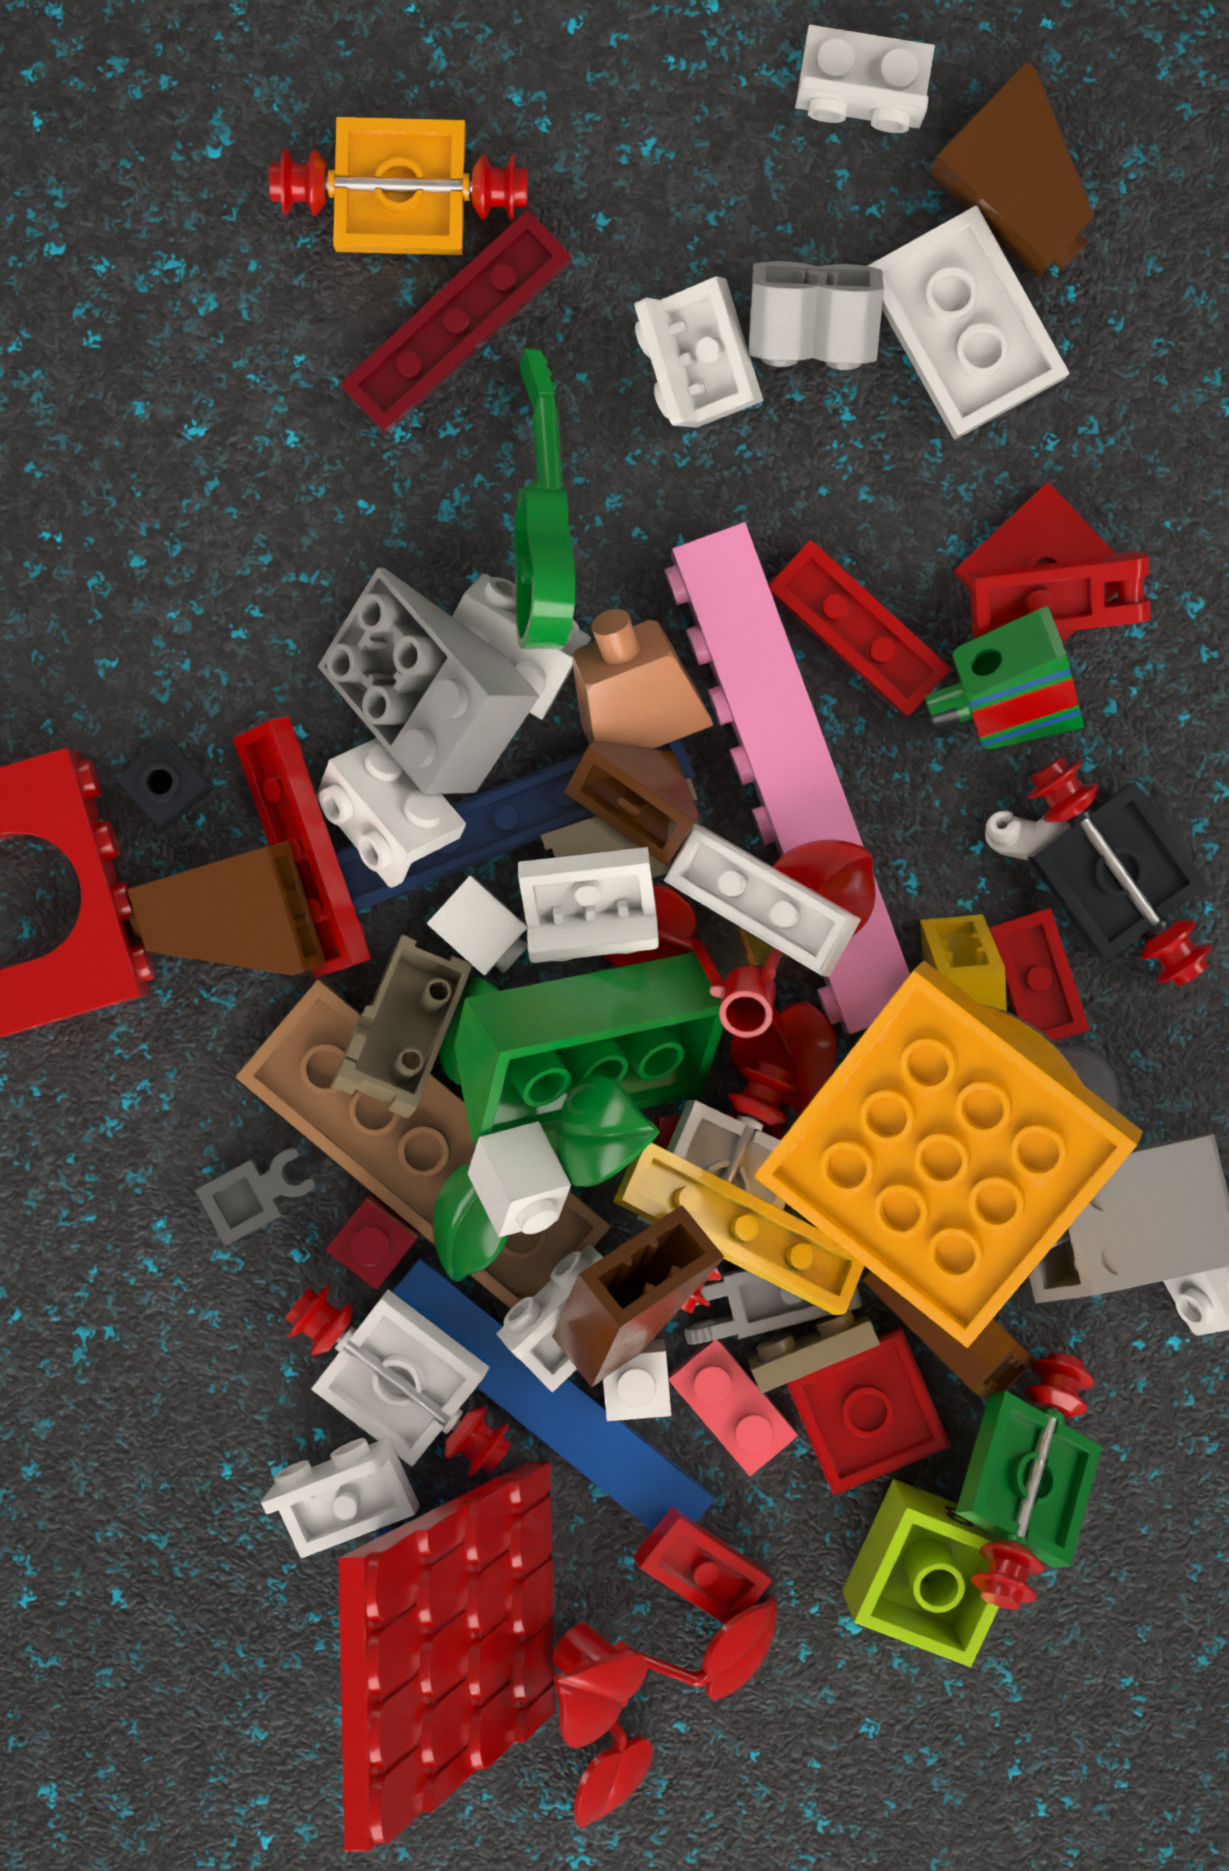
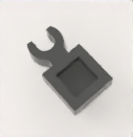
(248, 1197)

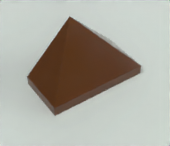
(637, 794)

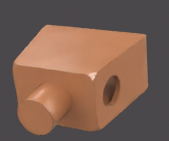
(634, 685)

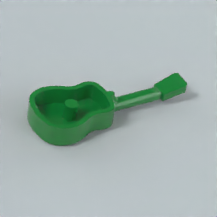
(541, 525)

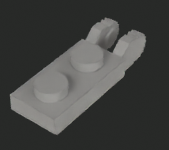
(755, 1308)

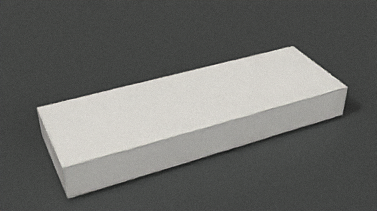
(762, 900)

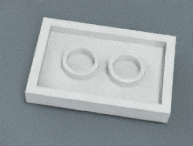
(967, 323)

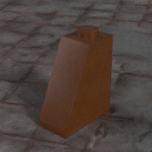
(1019, 175)
(232, 913)
(633, 1294)
(986, 1366)

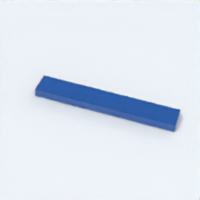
(565, 1420)

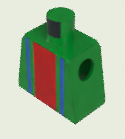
(1011, 684)

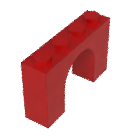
(100, 957)

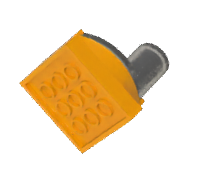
(952, 1150)

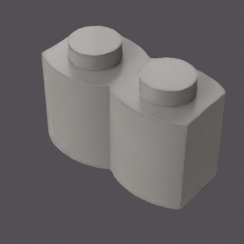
(815, 313)

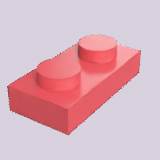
(732, 1405)

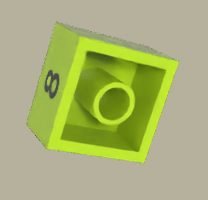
(918, 1575)

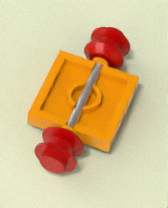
(398, 185)

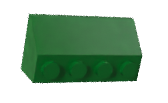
(635, 1023)

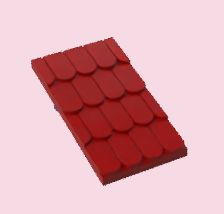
(444, 1650)

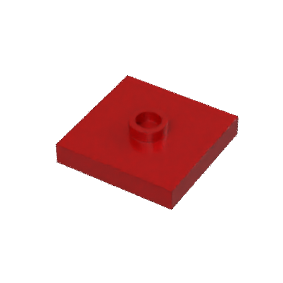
(1039, 534)
(869, 1413)

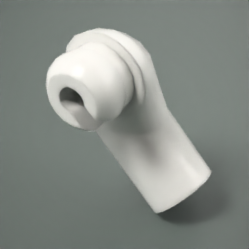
(1019, 836)

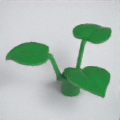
(597, 1140)

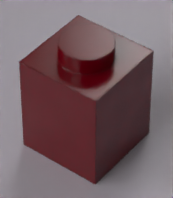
(373, 1241)

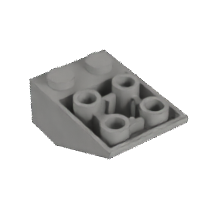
(426, 686)
(1147, 1224)

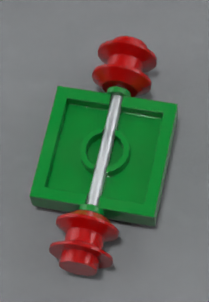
(1030, 1480)

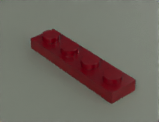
(456, 322)

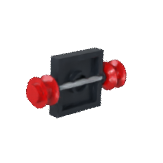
(1118, 872)

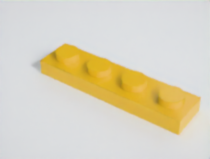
(743, 1228)

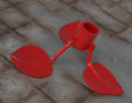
(799, 1034)
(604, 1676)

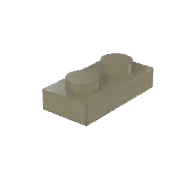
(788, 1359)

